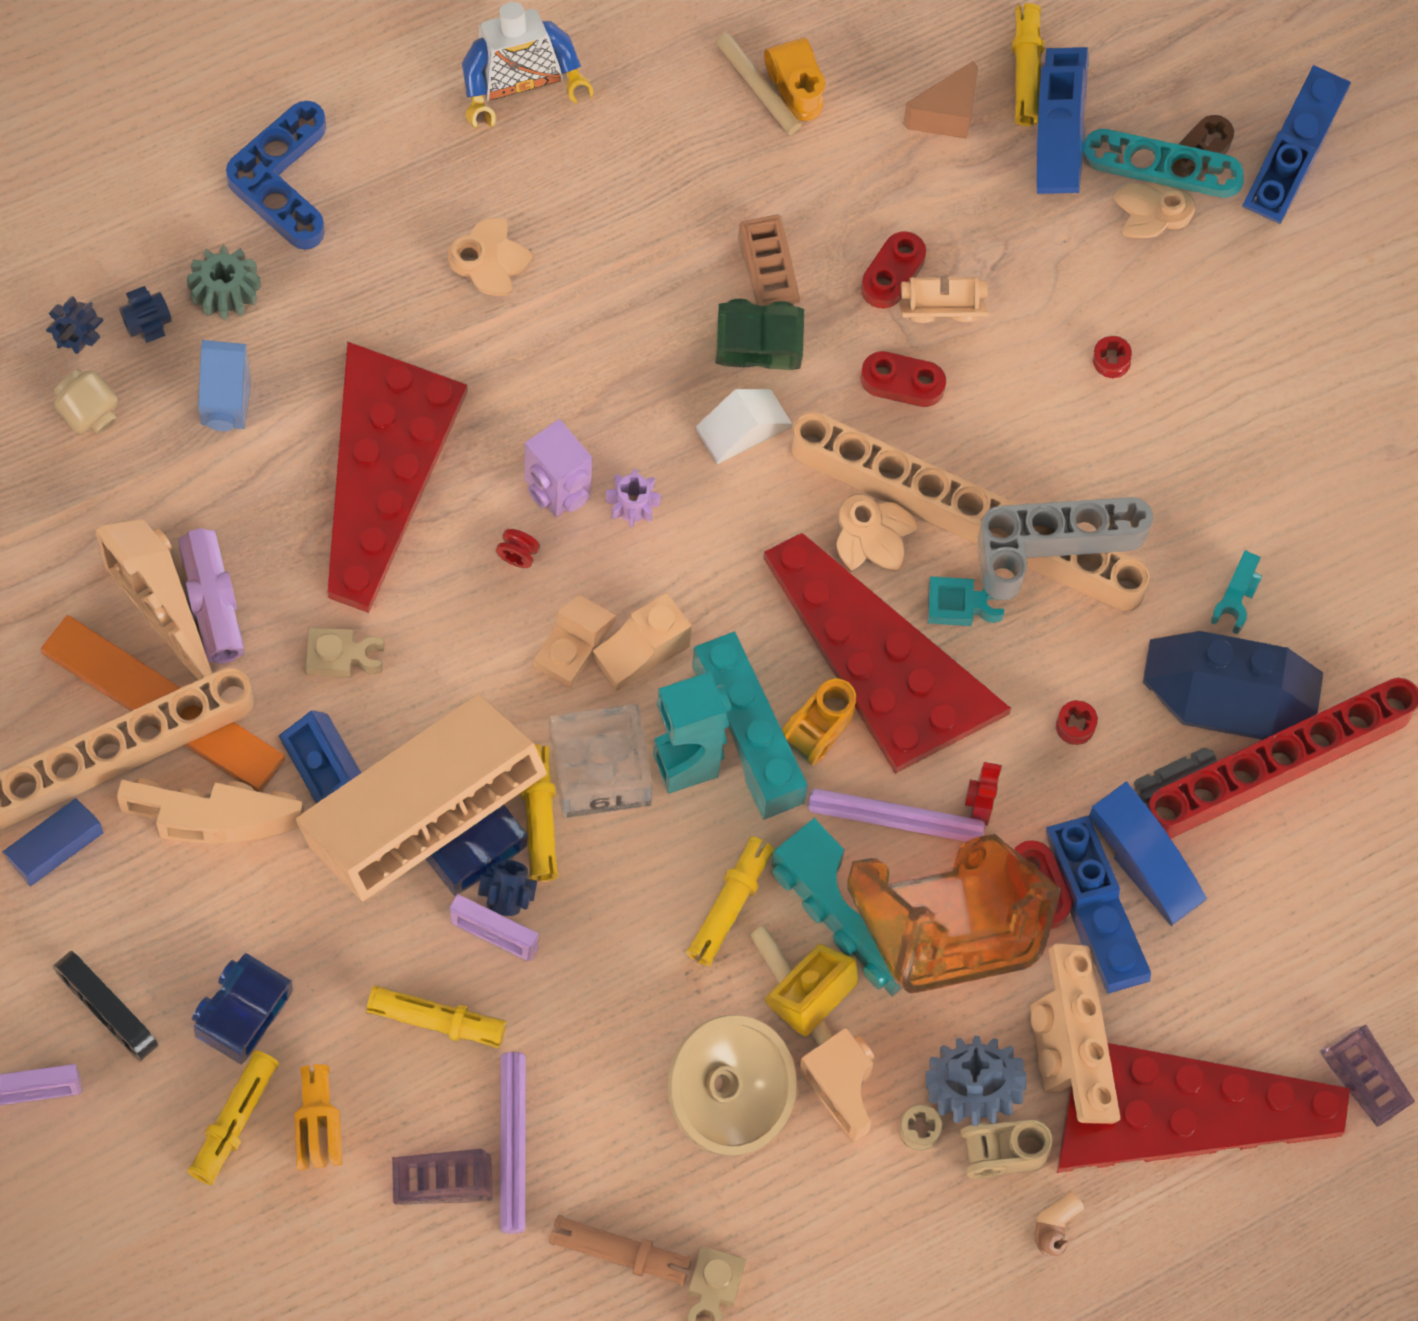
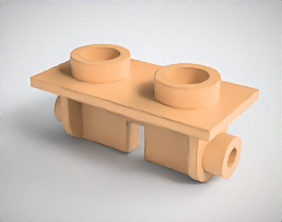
(959, 302)

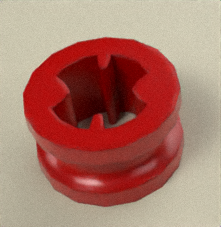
(1108, 369)
(517, 548)
(1072, 734)

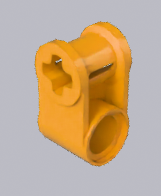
(797, 77)
(816, 727)

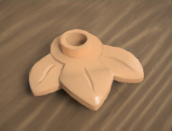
(1153, 208)
(495, 256)
(877, 537)

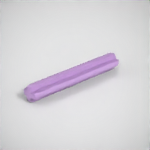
(895, 815)
(513, 1142)

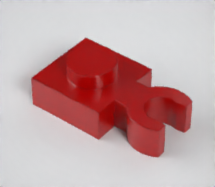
(983, 792)

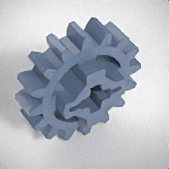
(998, 1082)

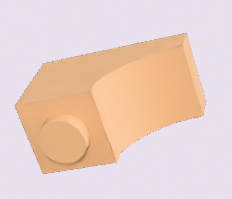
(644, 641)
(836, 1077)

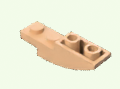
(229, 816)

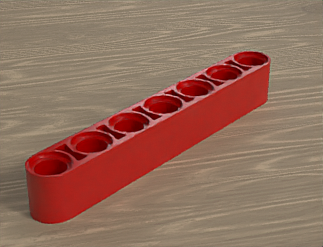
(1293, 742)

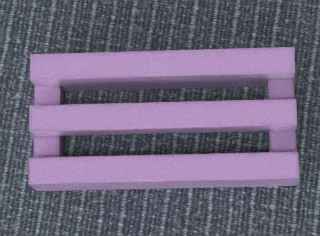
(494, 928)
(39, 1084)

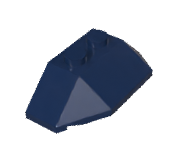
(1232, 683)

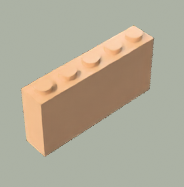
(421, 796)

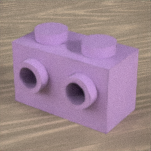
(557, 469)

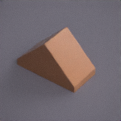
(945, 106)

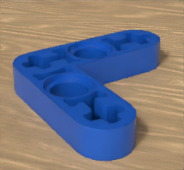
(267, 172)

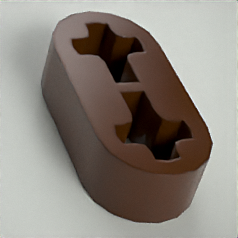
(1197, 138)

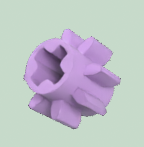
(633, 510)

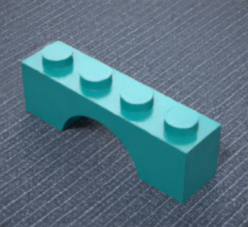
(695, 727)
(762, 747)
(810, 867)

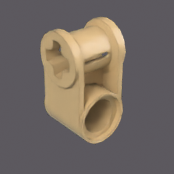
(1002, 1148)

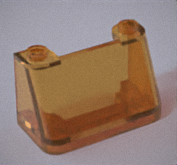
(961, 923)

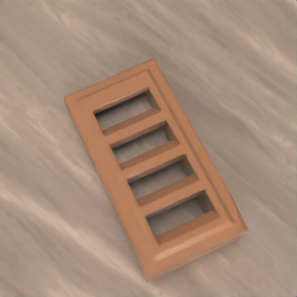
(762, 236)

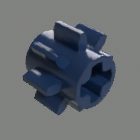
(145, 314)
(74, 325)
(507, 887)

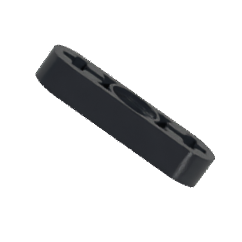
(105, 1005)

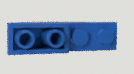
(1061, 120)
(1297, 145)
(1097, 905)

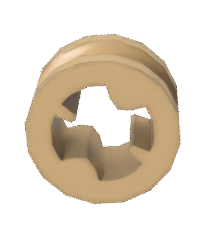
(930, 1118)

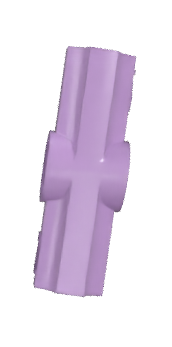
(211, 596)

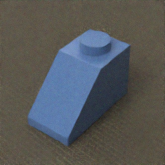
(224, 385)

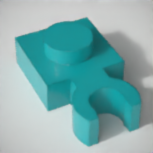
(955, 602)

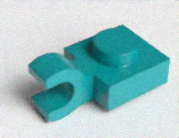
(1242, 584)

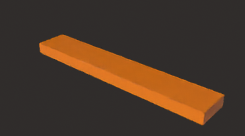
(136, 684)

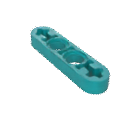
(1161, 169)

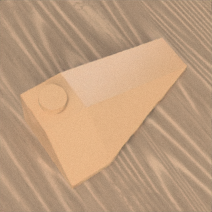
(146, 573)

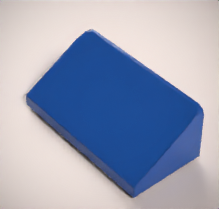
(319, 754)
(53, 841)

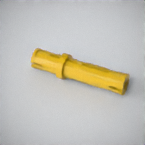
(1028, 53)
(541, 823)
(731, 899)
(446, 1019)
(224, 1133)

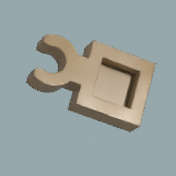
(334, 652)
(715, 1282)

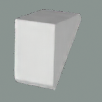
(742, 422)

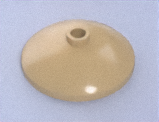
(755, 1088)

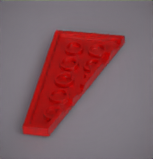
(388, 447)
(903, 682)
(1198, 1107)

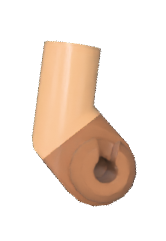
(1051, 1224)

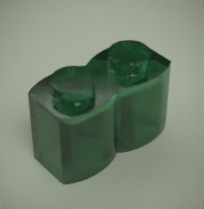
(759, 335)

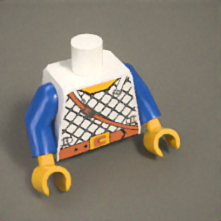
(517, 56)

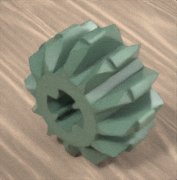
(209, 279)

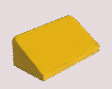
(813, 988)

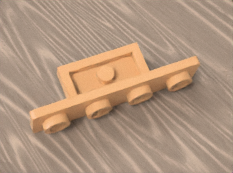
(1073, 1036)

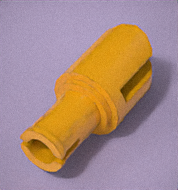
(317, 1121)

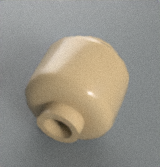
(85, 402)

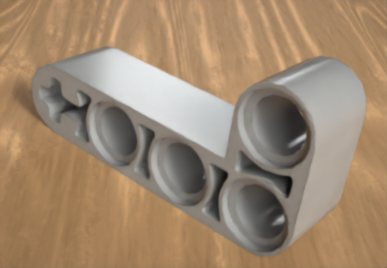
(1066, 538)

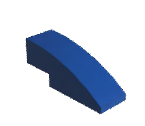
(1147, 853)

